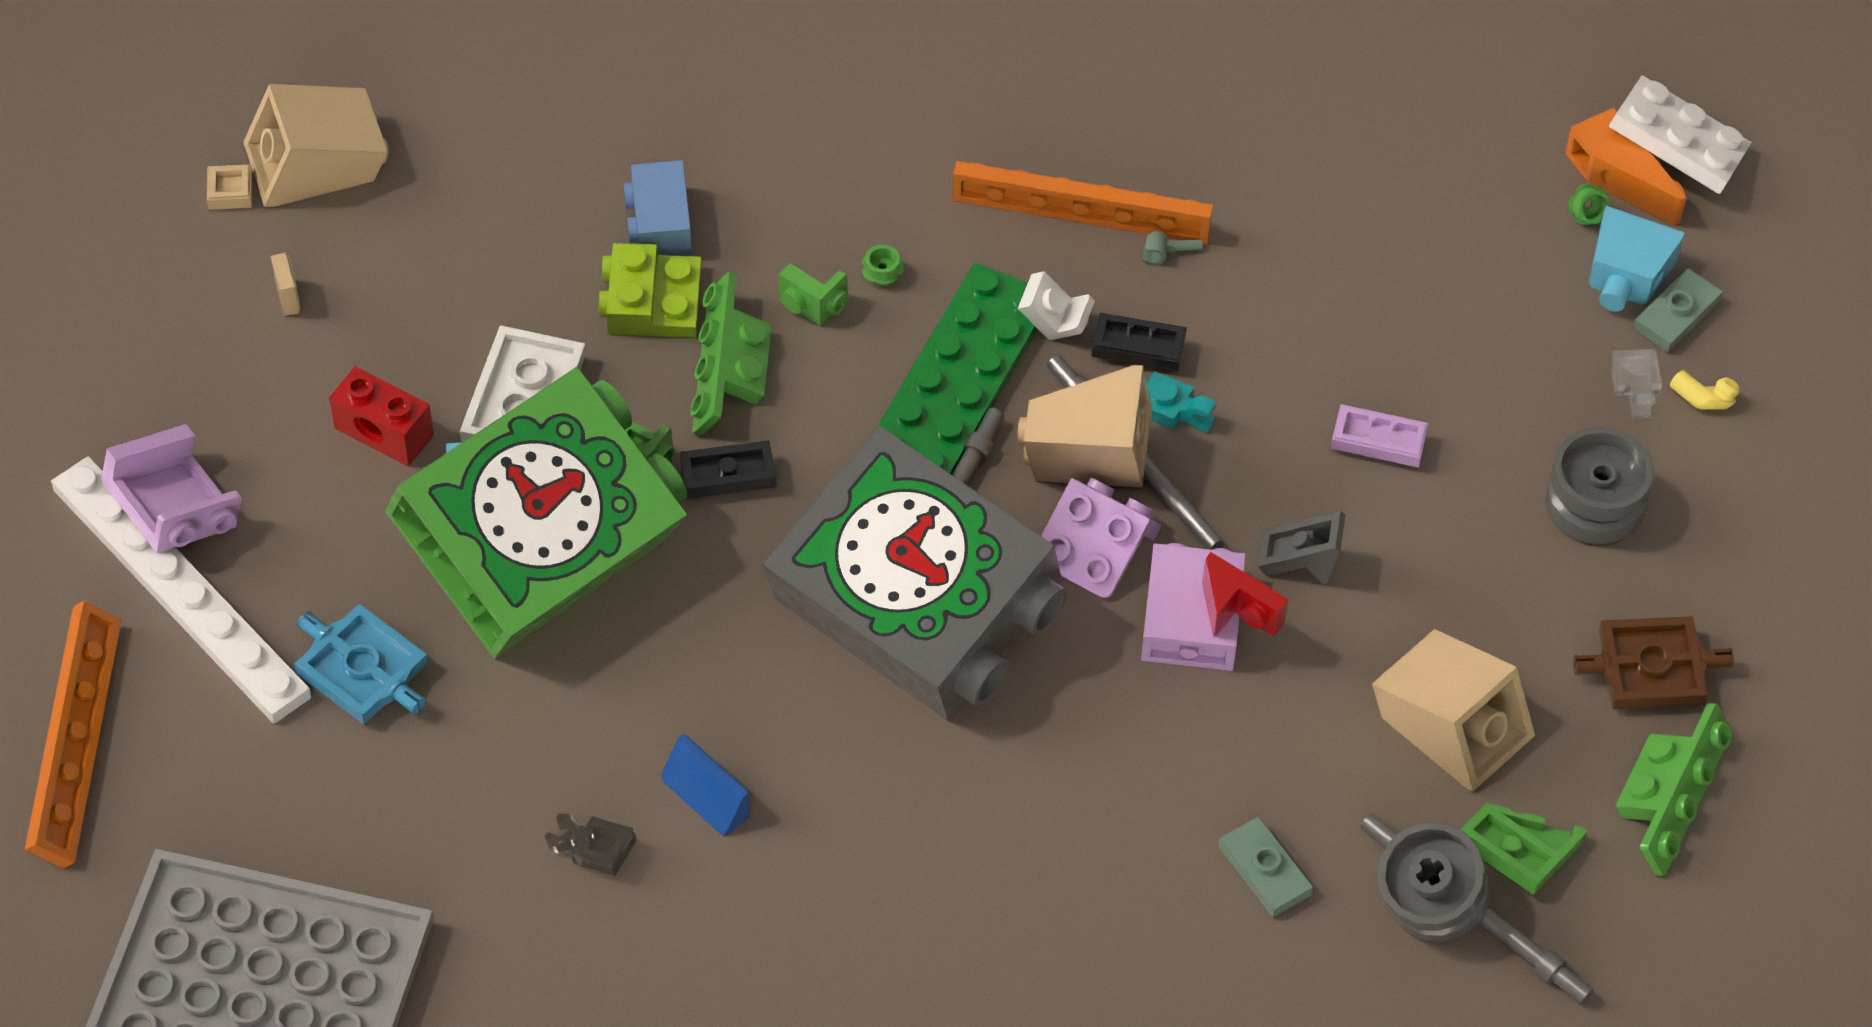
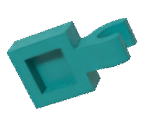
(1176, 402)

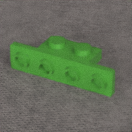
(731, 355)
(1671, 783)

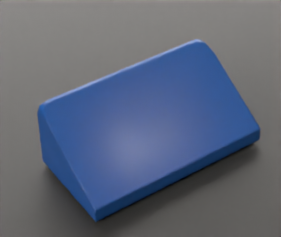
(706, 786)

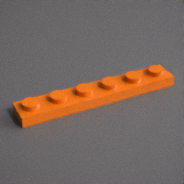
(1081, 202)
(73, 735)

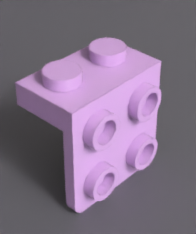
(1097, 535)

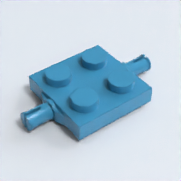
(361, 663)

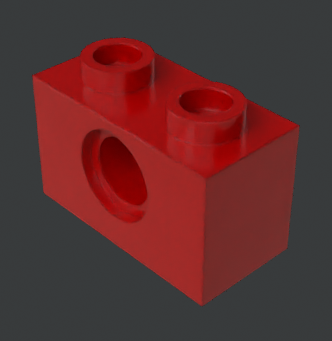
(381, 416)

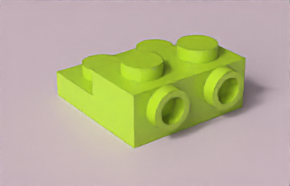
(650, 292)

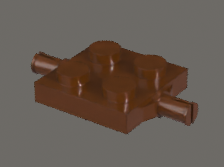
(1653, 662)

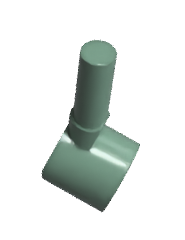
(1158, 245)

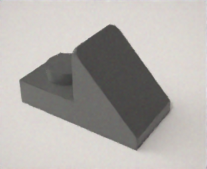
(1302, 544)

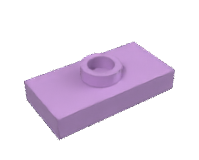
(1379, 435)

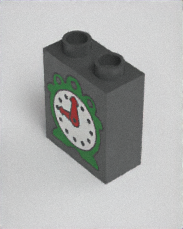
(917, 575)

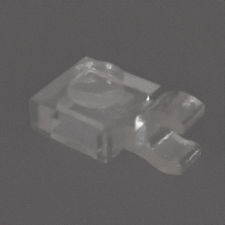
(1637, 376)

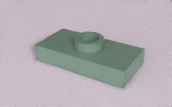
(1677, 310)
(1265, 867)

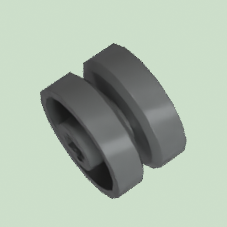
(1599, 485)
(1428, 854)

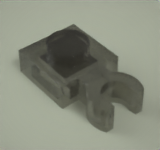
(596, 846)

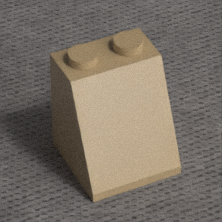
(313, 142)
(1090, 431)
(1456, 706)

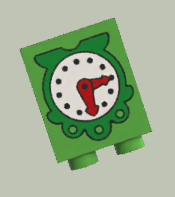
(538, 509)

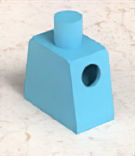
(1632, 258)

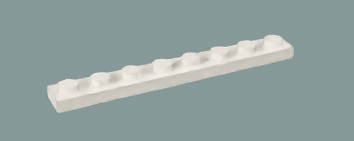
(185, 596)

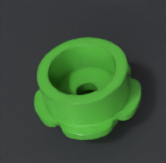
(1595, 211)
(879, 257)

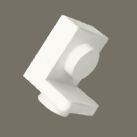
(1052, 308)

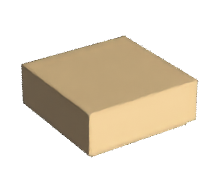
(229, 187)
(285, 284)

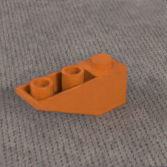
(1624, 168)

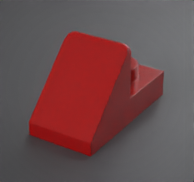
(1234, 591)

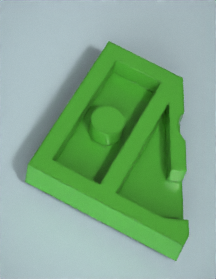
(1522, 844)

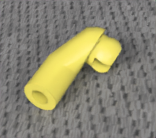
(1705, 397)

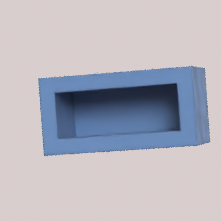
(659, 207)

